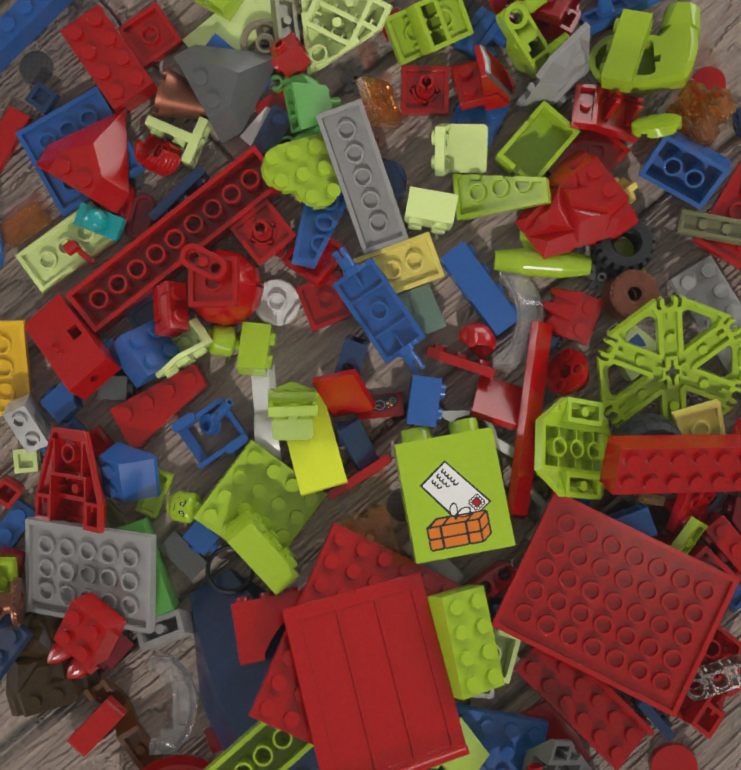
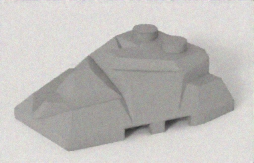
(559, 73)

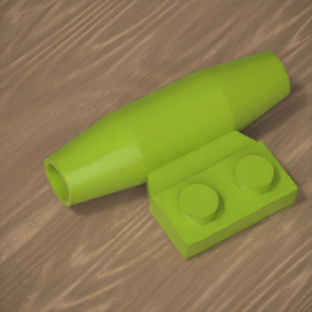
(530, 263)

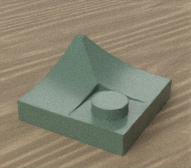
(423, 308)

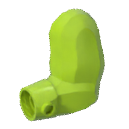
(667, 57)

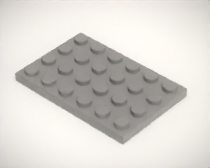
(72, 562)

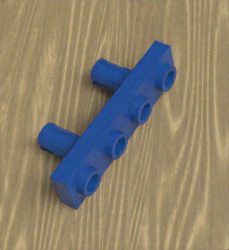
(608, 10)

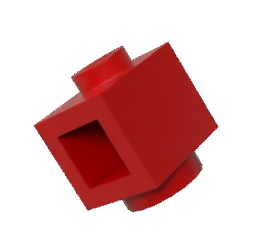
(289, 55)

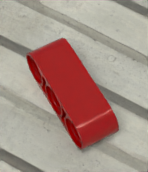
(491, 575)
(97, 725)

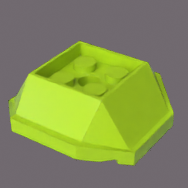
(572, 447)

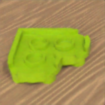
(304, 170)

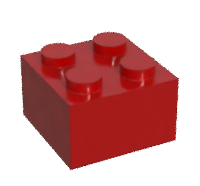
(90, 630)

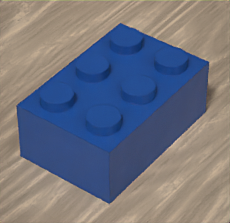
(685, 168)

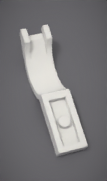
(262, 422)
(500, 445)

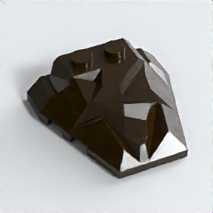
(39, 686)

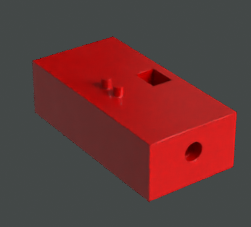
(71, 347)

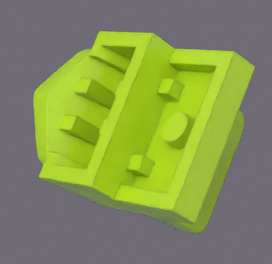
(292, 411)

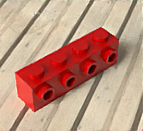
(724, 540)

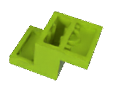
(427, 28)

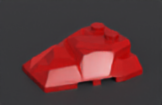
(582, 210)
(708, 713)

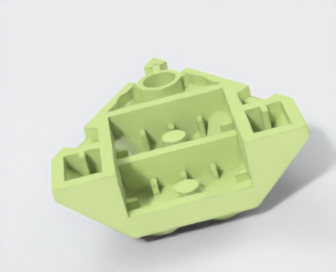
(339, 26)

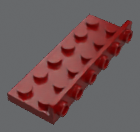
(586, 705)

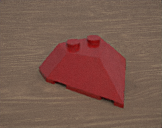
(94, 161)

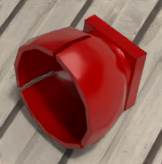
(229, 299)

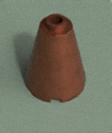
(177, 98)

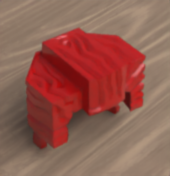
(158, 155)

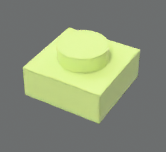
(26, 462)

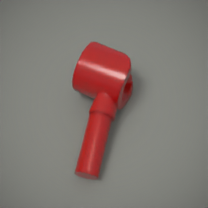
(72, 247)

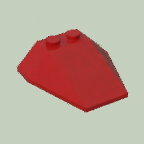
(71, 481)

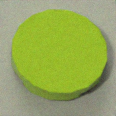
(656, 125)

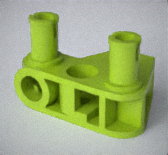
(522, 37)

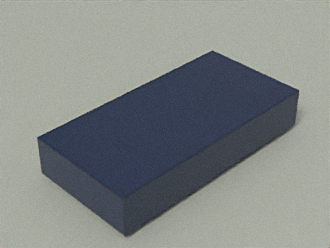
(357, 444)

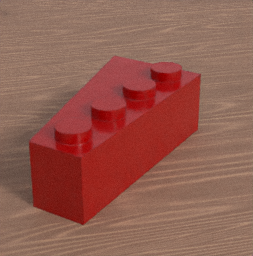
(154, 408)

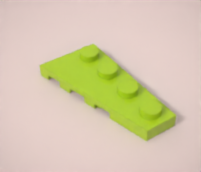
(497, 194)

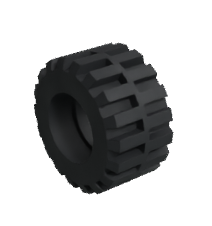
(613, 263)

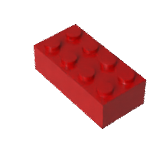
(109, 60)

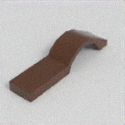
(128, 729)

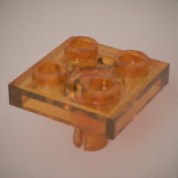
(379, 102)

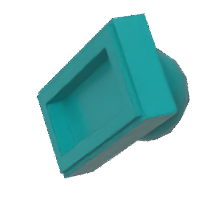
(99, 221)

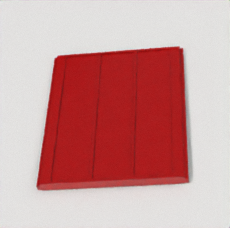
(375, 679)

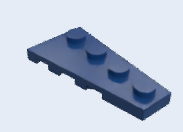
(315, 232)

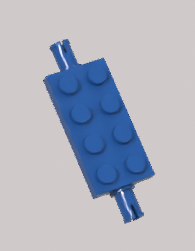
(378, 310)

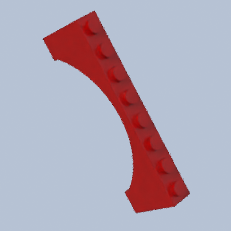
(258, 622)

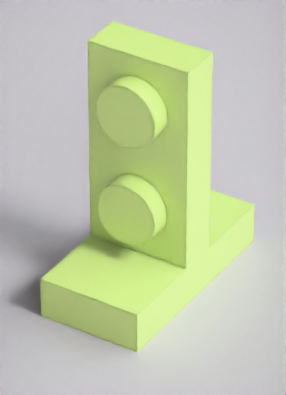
(194, 141)

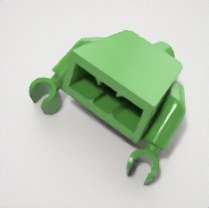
(303, 102)

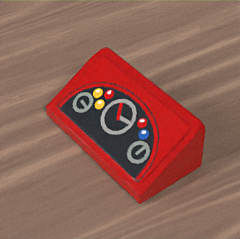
(386, 406)

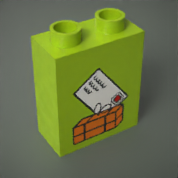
(452, 491)

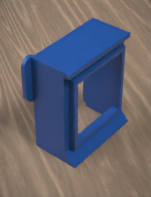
(183, 424)

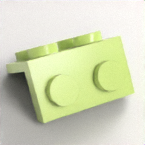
(459, 148)
(191, 345)

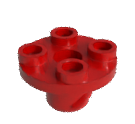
(567, 372)

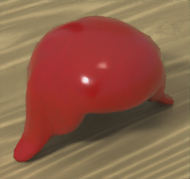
(478, 338)

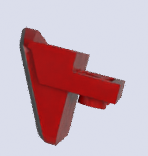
(483, 82)

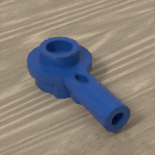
(211, 421)

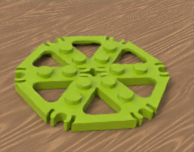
(672, 351)

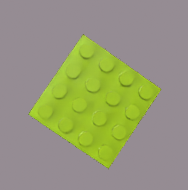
(263, 486)

